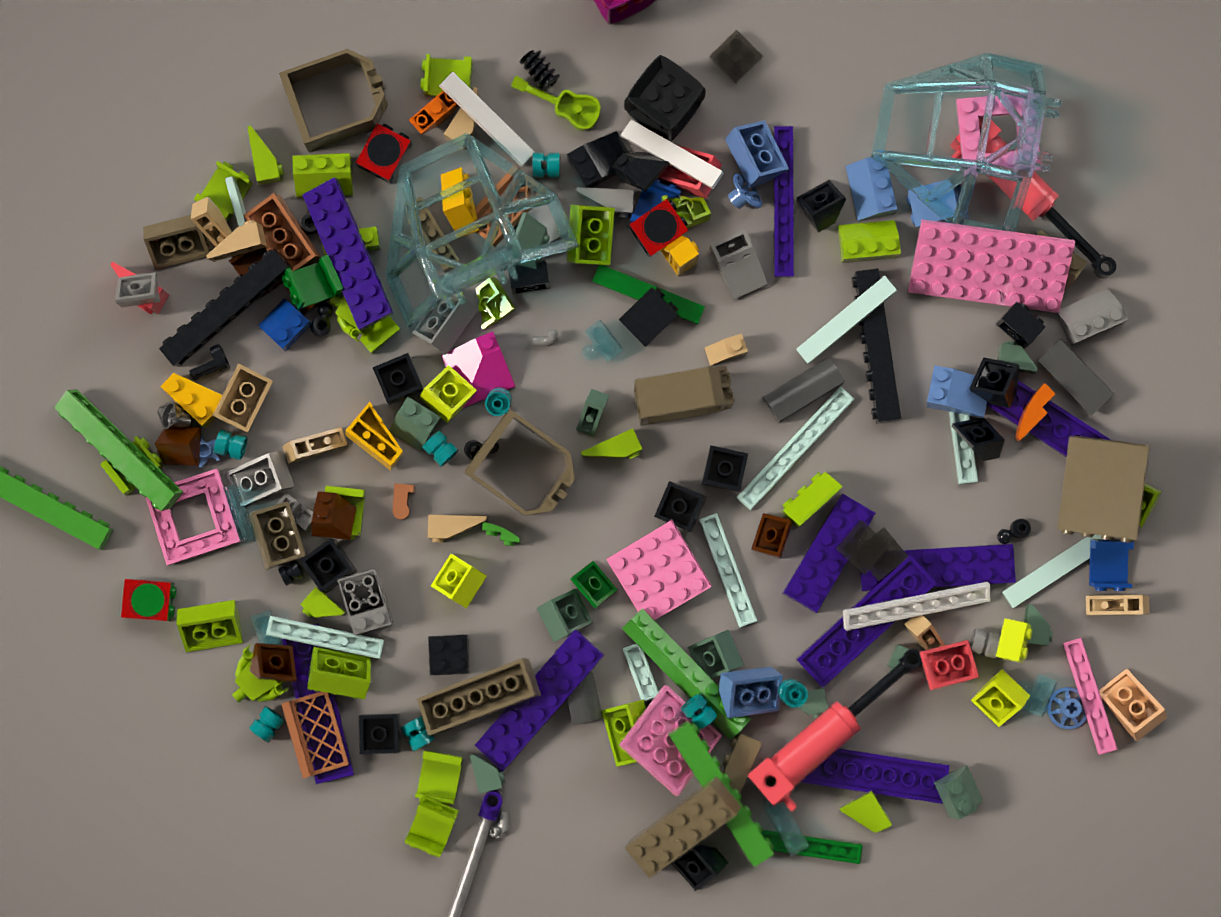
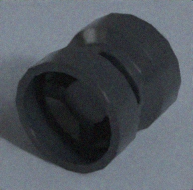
(291, 573)

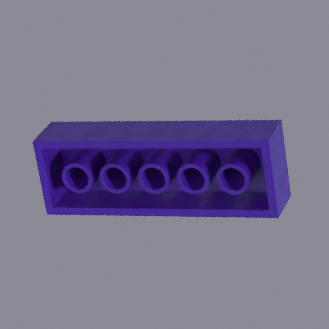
(821, 561)

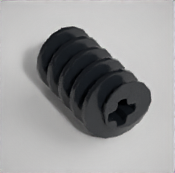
(539, 69)

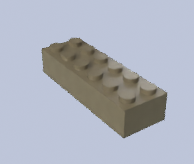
(478, 696)
(683, 827)

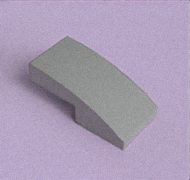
(301, 514)

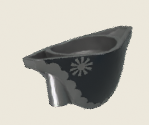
(173, 416)

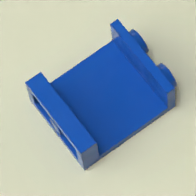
(652, 198)
(1109, 564)

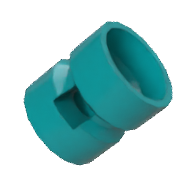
(553, 165)
(498, 401)
(230, 444)
(438, 446)
(793, 693)
(703, 716)
(267, 723)
(416, 741)

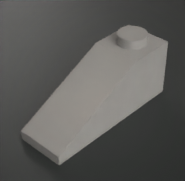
(616, 198)

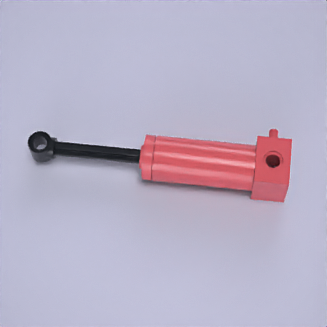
(1040, 202)
(820, 740)

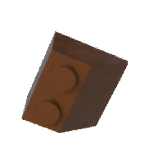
(332, 516)

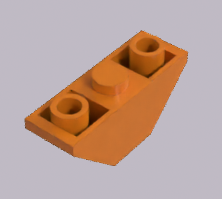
(433, 113)

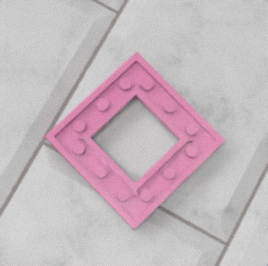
(968, 113)
(226, 529)

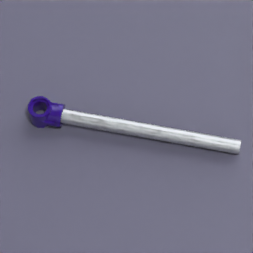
(488, 814)

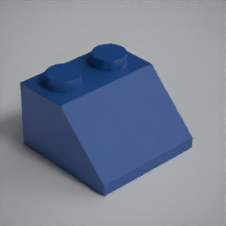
(284, 324)

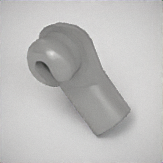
(546, 341)
(502, 826)

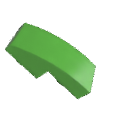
(508, 537)

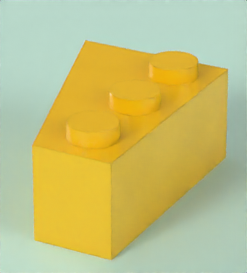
(460, 206)
(681, 254)
(193, 398)
(374, 437)

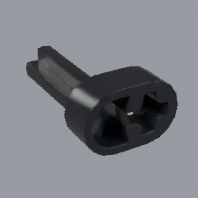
(218, 363)

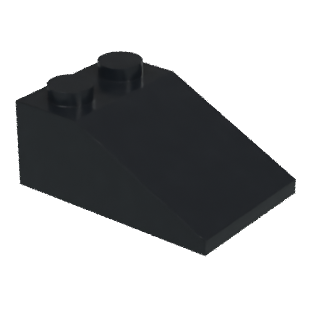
(595, 159)

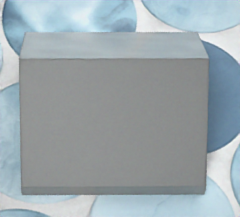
(137, 290)

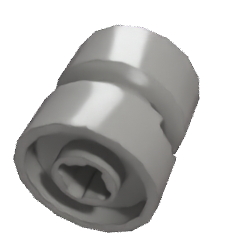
(985, 643)

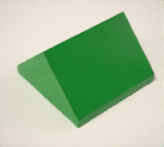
(593, 584)

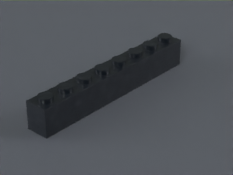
(225, 308)
(877, 354)

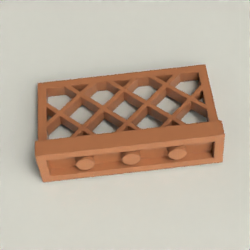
(484, 208)
(298, 738)

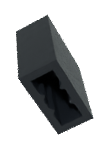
(649, 316)

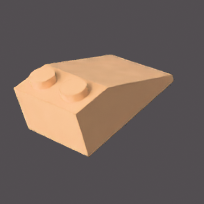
(1132, 705)

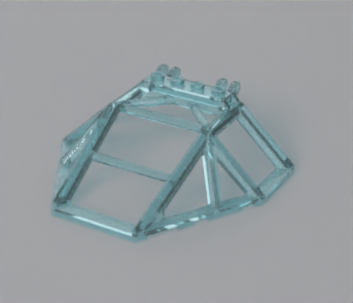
(1026, 144)
(488, 263)

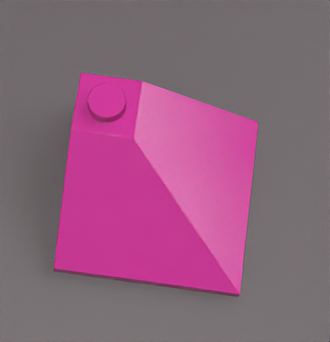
(480, 365)

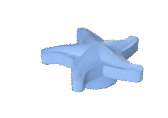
(207, 451)

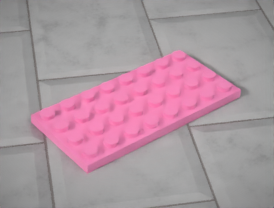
(990, 265)

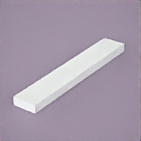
(486, 119)
(672, 153)

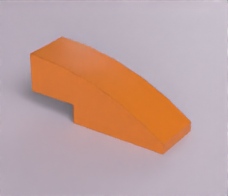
(1033, 411)

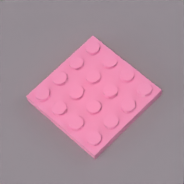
(659, 571)
(654, 748)

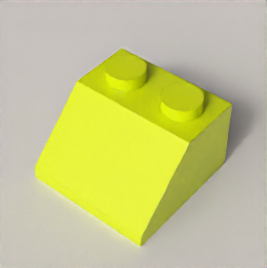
(447, 394)
(458, 580)
(1014, 641)
(1000, 698)

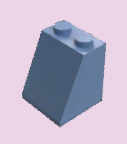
(921, 211)

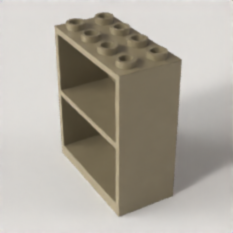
(1103, 488)

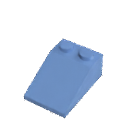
(951, 393)

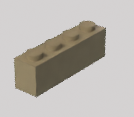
(740, 760)

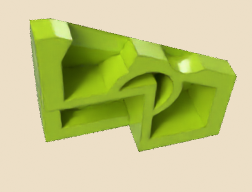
(692, 209)
(493, 302)
(378, 334)
(867, 812)

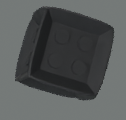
(664, 98)

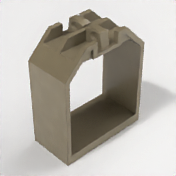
(325, 64)
(683, 394)
(557, 490)

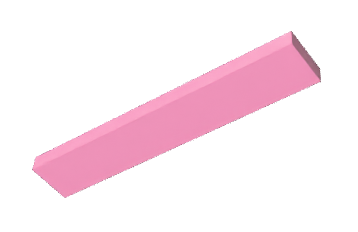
(1090, 696)

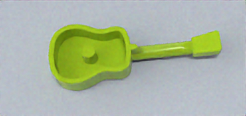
(578, 110)

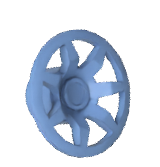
(741, 195)
(1068, 708)

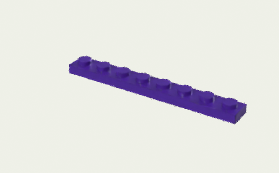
(784, 207)

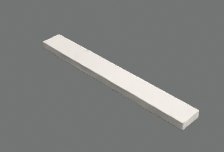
(916, 606)

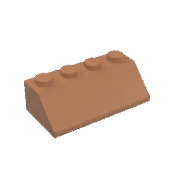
(284, 232)

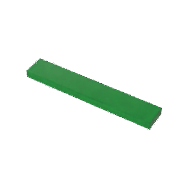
(636, 289)
(820, 848)

